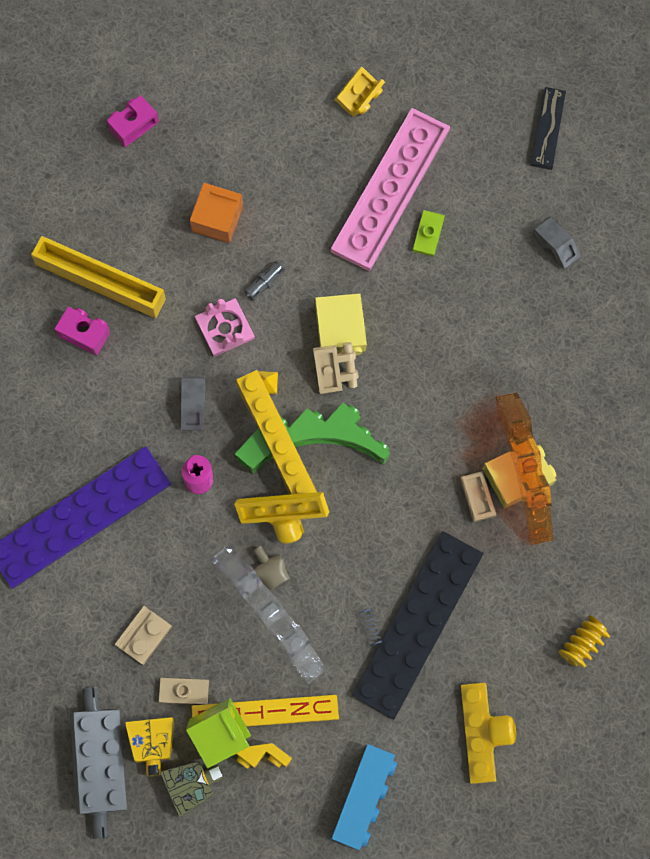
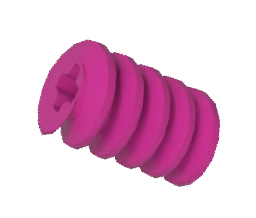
(197, 465)

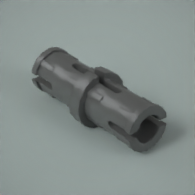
(264, 280)

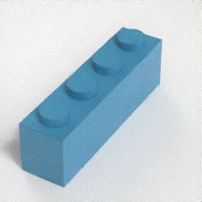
(363, 797)

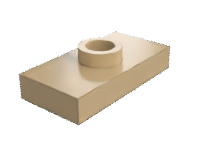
(478, 496)
(183, 691)

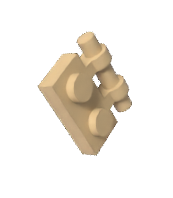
(328, 370)

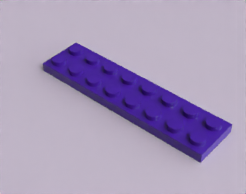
(80, 516)

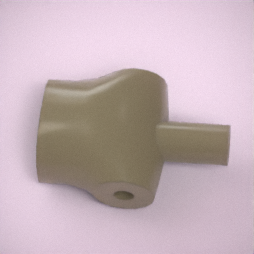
(271, 570)

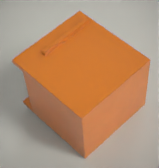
(216, 212)

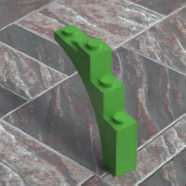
(311, 429)

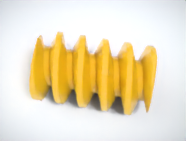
(584, 642)

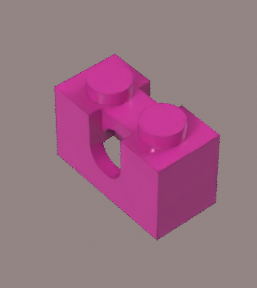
(129, 131)
(92, 339)

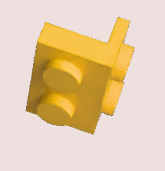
(359, 92)

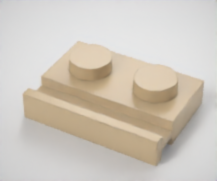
(143, 635)

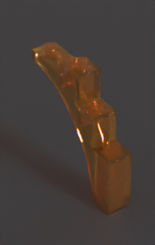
(528, 467)

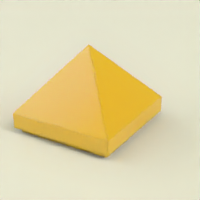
(270, 380)

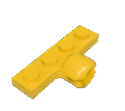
(283, 512)
(483, 732)

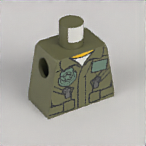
(190, 785)

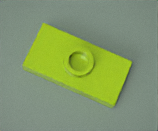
(428, 233)

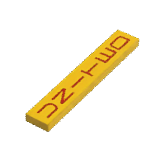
(283, 710)

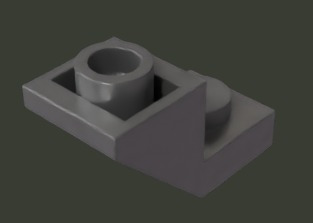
(554, 237)
(192, 403)

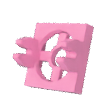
(229, 342)

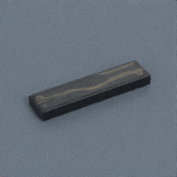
(548, 128)

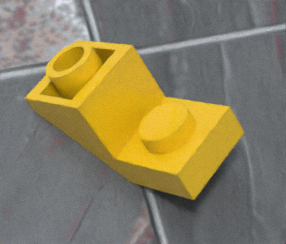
(254, 754)

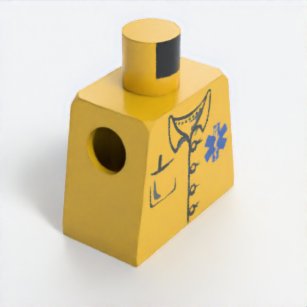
(151, 742)

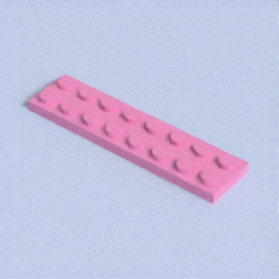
(390, 189)

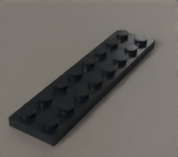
(417, 625)

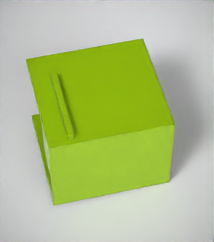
(218, 733)

